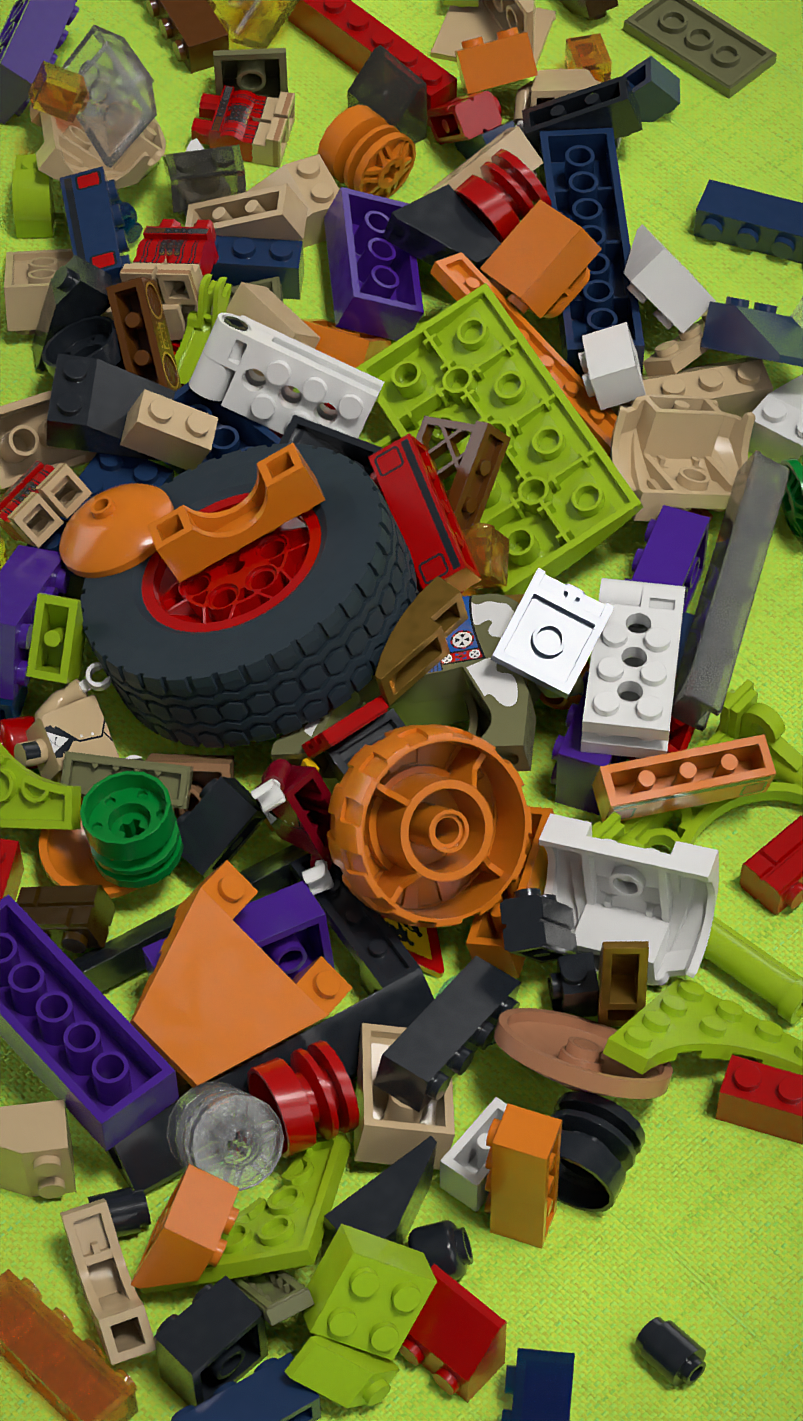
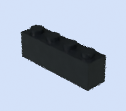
(447, 1035)

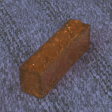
(56, 1361)

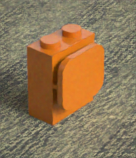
(542, 262)

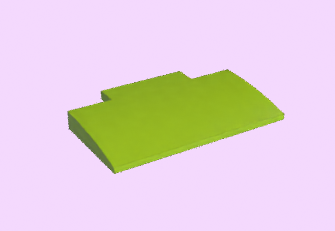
(556, 482)

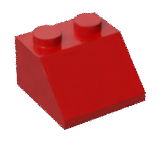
(456, 1338)

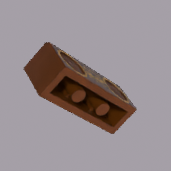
(143, 331)

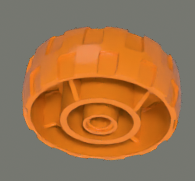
(429, 825)

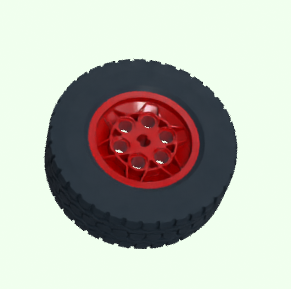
(267, 629)

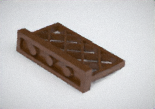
(475, 466)

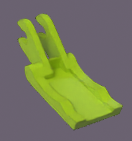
(201, 323)

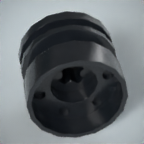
(88, 338)
(595, 1150)

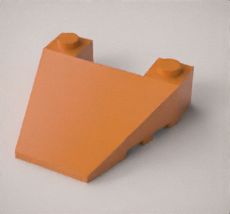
(219, 993)

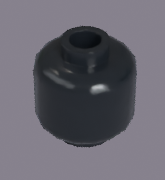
(443, 1246)

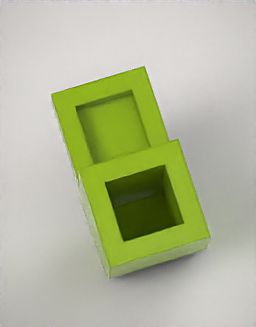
(32, 199)

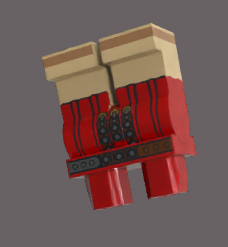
(248, 120)
(175, 259)
(37, 501)

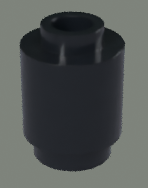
(127, 1209)
(671, 1352)

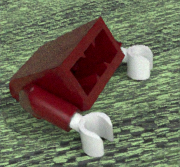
(297, 809)

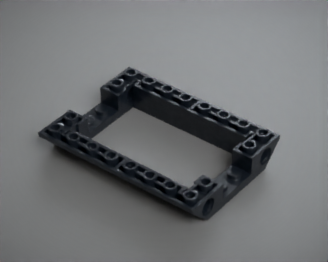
(387, 975)

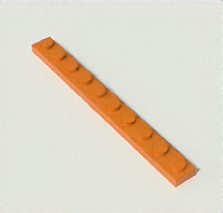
(462, 277)

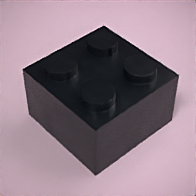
(211, 1342)

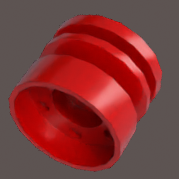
(504, 194)
(307, 1095)

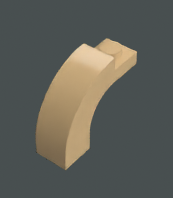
(107, 1283)

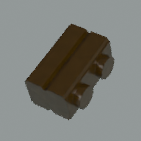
(70, 914)

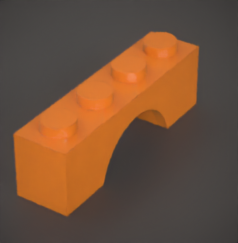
(198, 539)

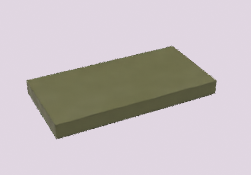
(700, 43)

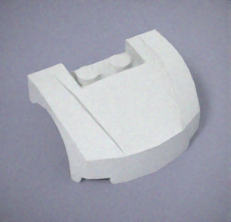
(633, 895)

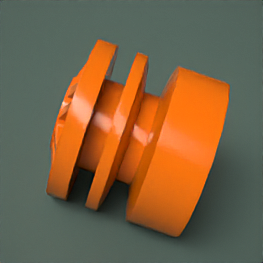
(367, 152)

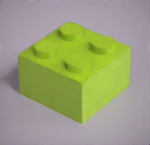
(368, 1292)

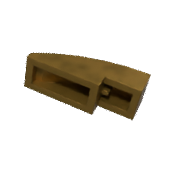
(419, 638)
(622, 981)

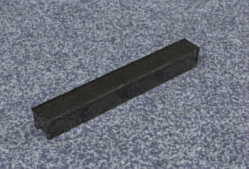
(728, 591)

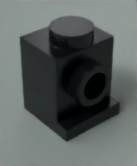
(574, 985)

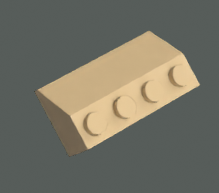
(734, 384)

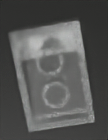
(118, 102)

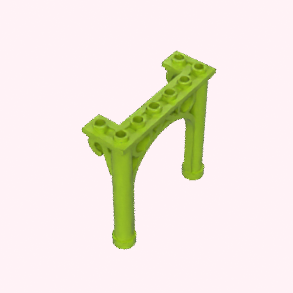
(726, 948)

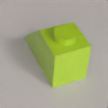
(56, 639)
(342, 1372)

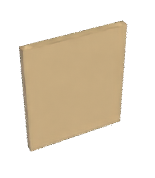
(474, 22)

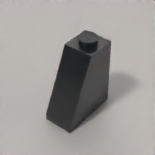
(440, 228)

